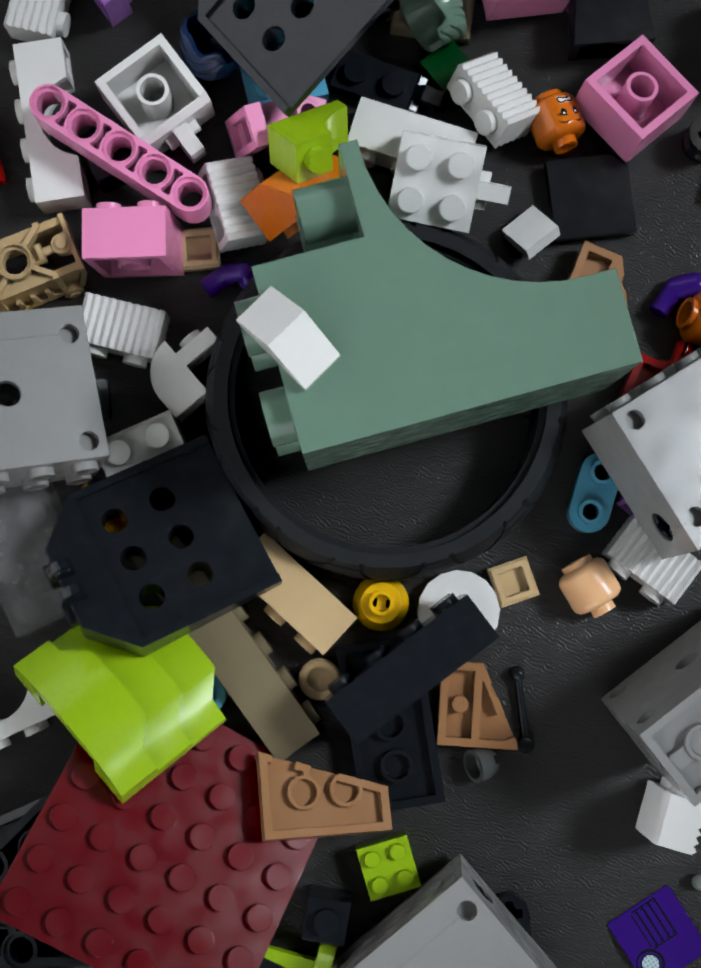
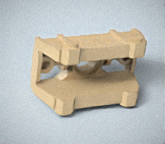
(35, 283)

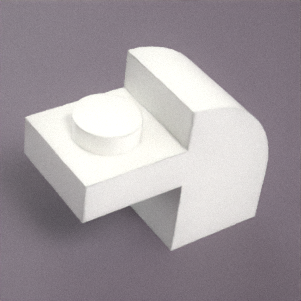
(173, 375)

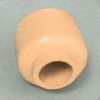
(589, 586)

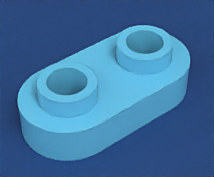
(592, 491)

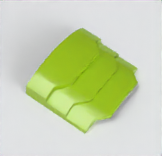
(125, 707)

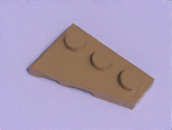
(317, 803)

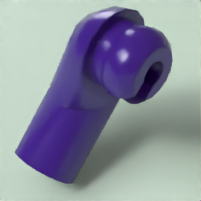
(226, 275)
(673, 290)

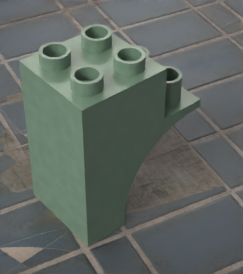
(420, 334)

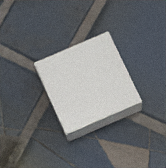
(531, 232)

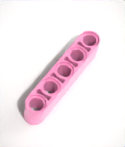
(109, 138)

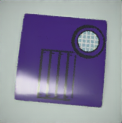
(657, 932)

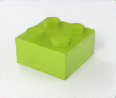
(388, 865)

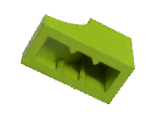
(305, 142)

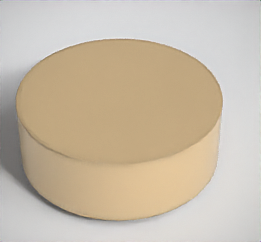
(316, 677)

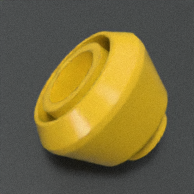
(378, 616)

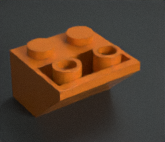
(273, 204)

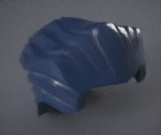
(203, 52)

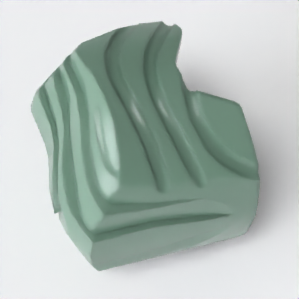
(434, 21)

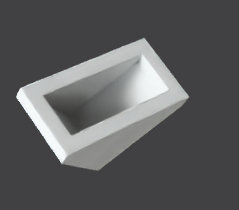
(289, 337)

